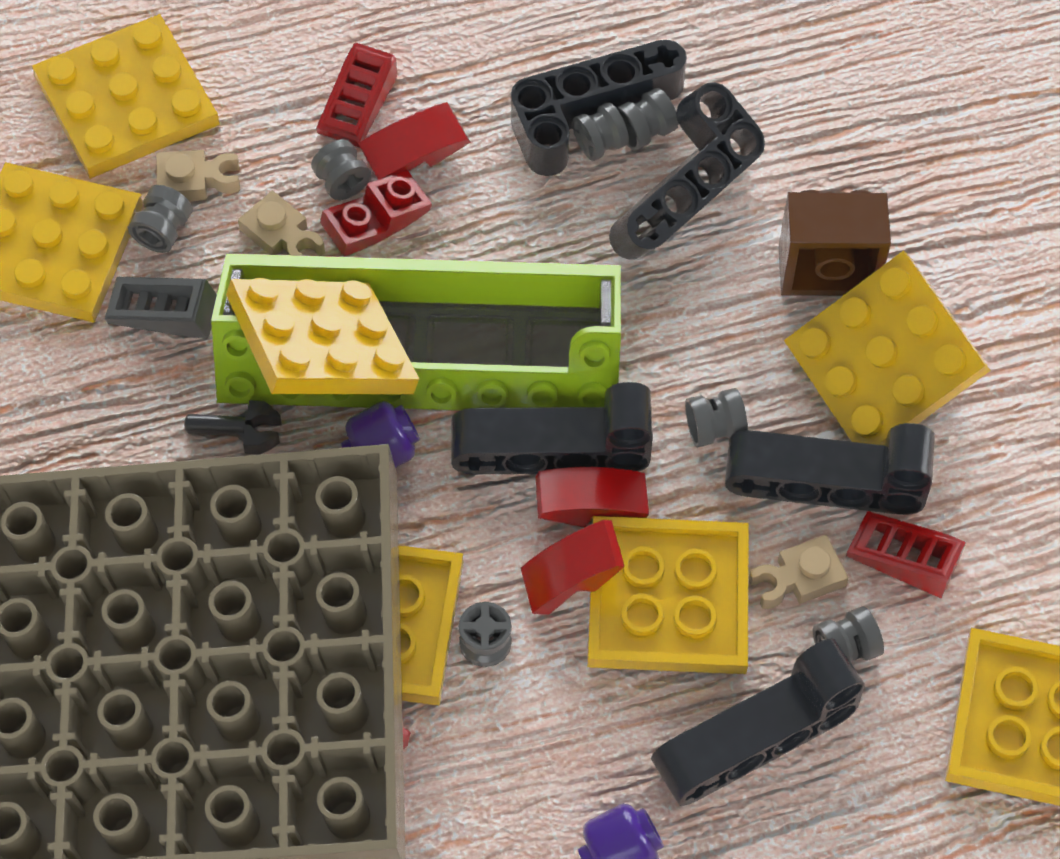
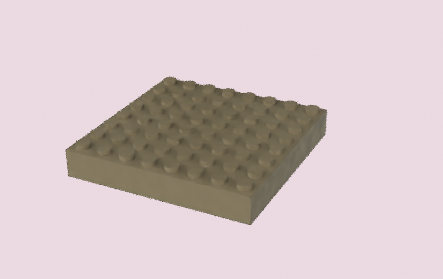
(203, 660)

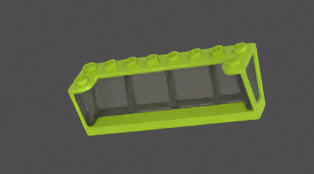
(469, 328)

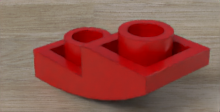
(415, 139)
(382, 211)
(583, 492)
(572, 564)

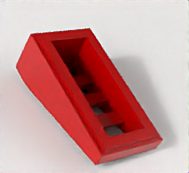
(366, 67)
(928, 541)

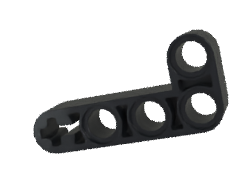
(604, 79)
(684, 183)
(556, 437)
(835, 471)
(756, 731)

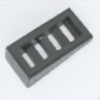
(191, 314)

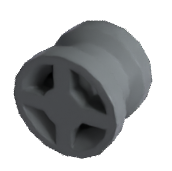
(600, 131)
(341, 169)
(485, 621)

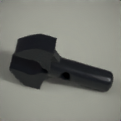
(240, 426)

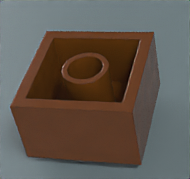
(832, 241)

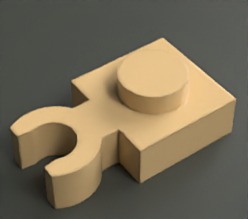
(192, 174)
(279, 226)
(805, 570)

